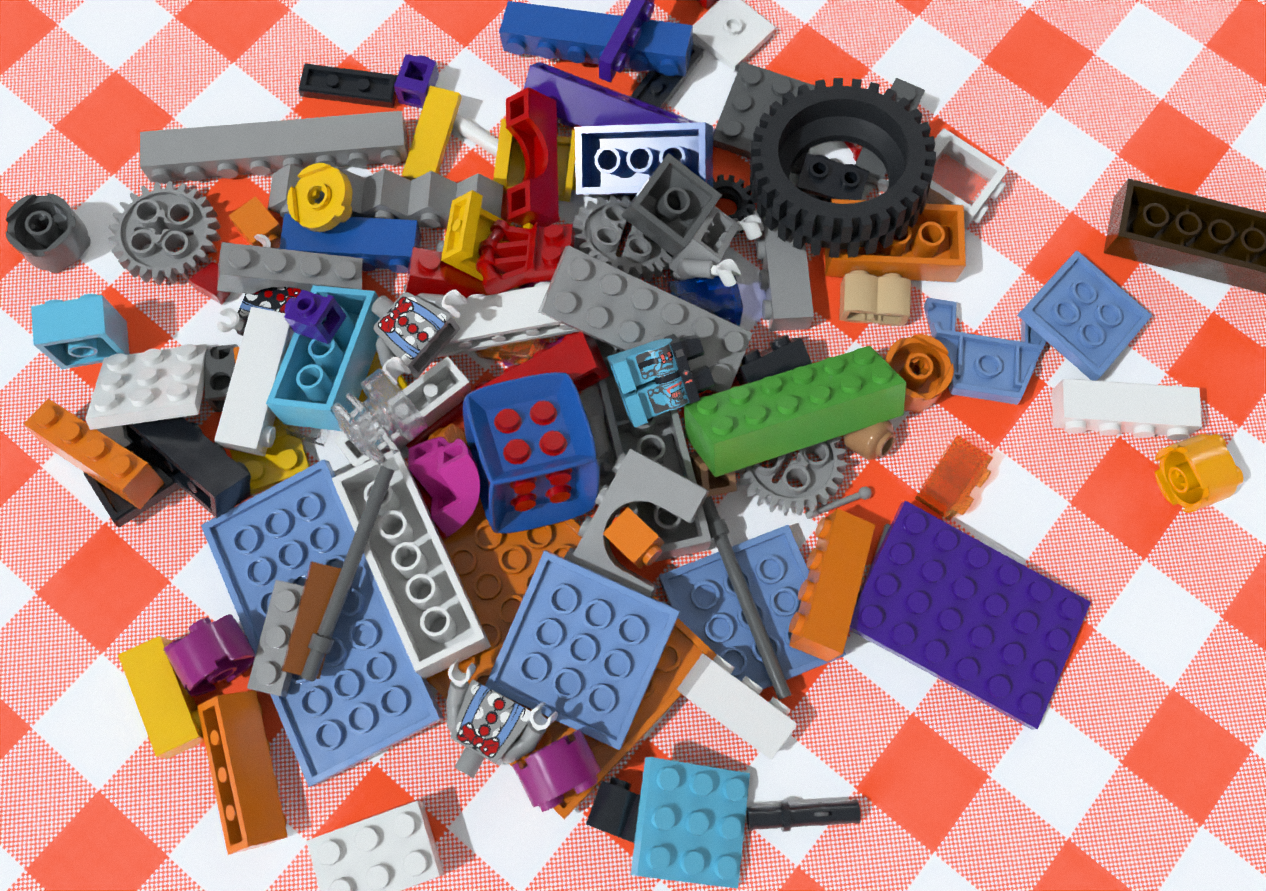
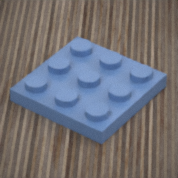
(1085, 316)

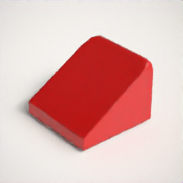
(206, 282)

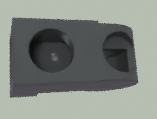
(218, 374)

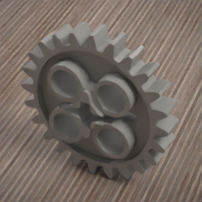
(600, 231)
(164, 232)
(817, 478)

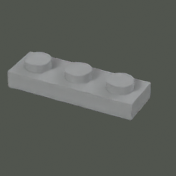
(274, 640)

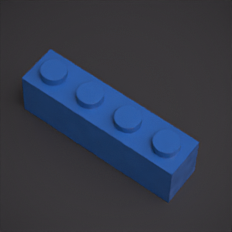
(376, 240)

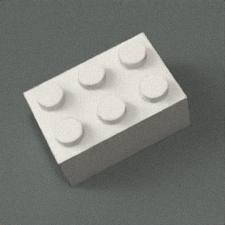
(378, 853)

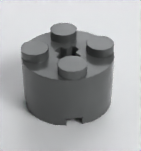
(47, 232)

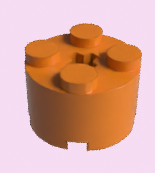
(930, 362)

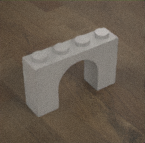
(635, 480)

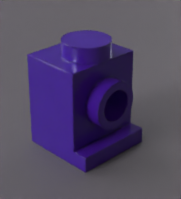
(414, 80)
(308, 312)

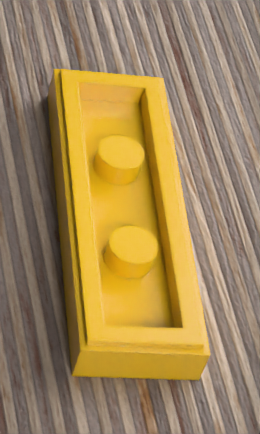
(432, 132)

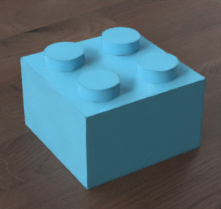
(79, 331)

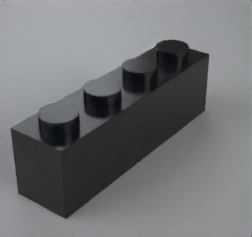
(192, 462)

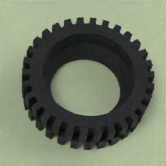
(847, 116)

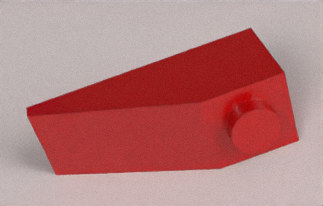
(434, 276)

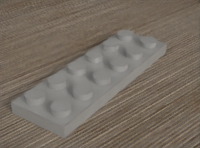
(634, 313)

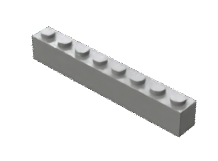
(271, 145)

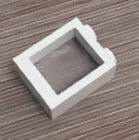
(964, 177)

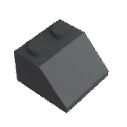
(671, 205)

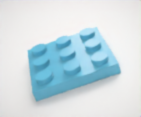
(690, 823)

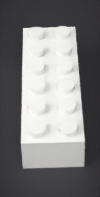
(413, 569)

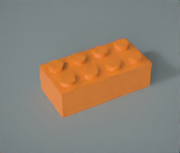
(926, 253)

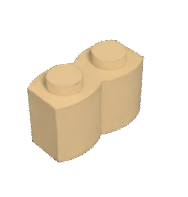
(875, 299)

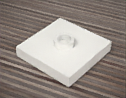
(732, 32)

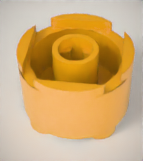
(1197, 472)

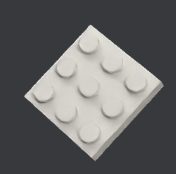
(148, 386)

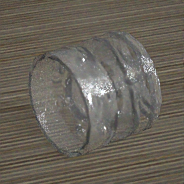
(379, 417)

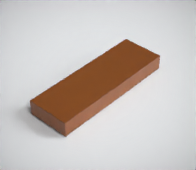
(311, 609)

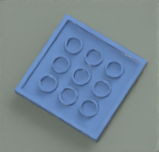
(712, 610)
(582, 649)

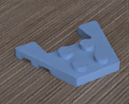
(983, 364)

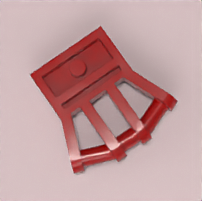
(526, 258)

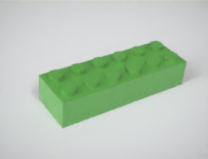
(793, 410)

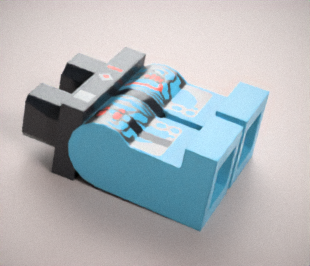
(659, 377)

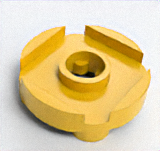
(335, 204)

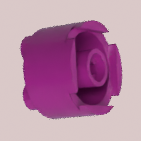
(210, 654)
(558, 770)

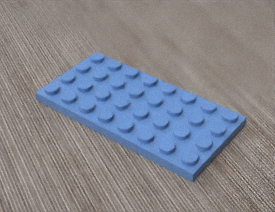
(367, 682)

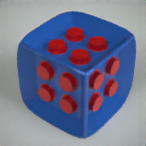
(532, 451)

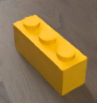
(162, 700)

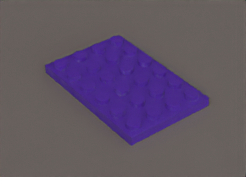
(968, 615)

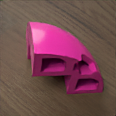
(449, 478)

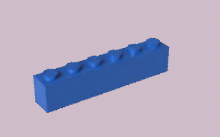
(584, 35)

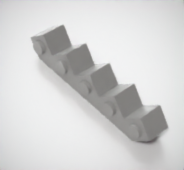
(395, 197)

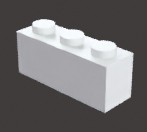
(738, 705)

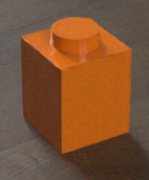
(255, 219)
(634, 538)

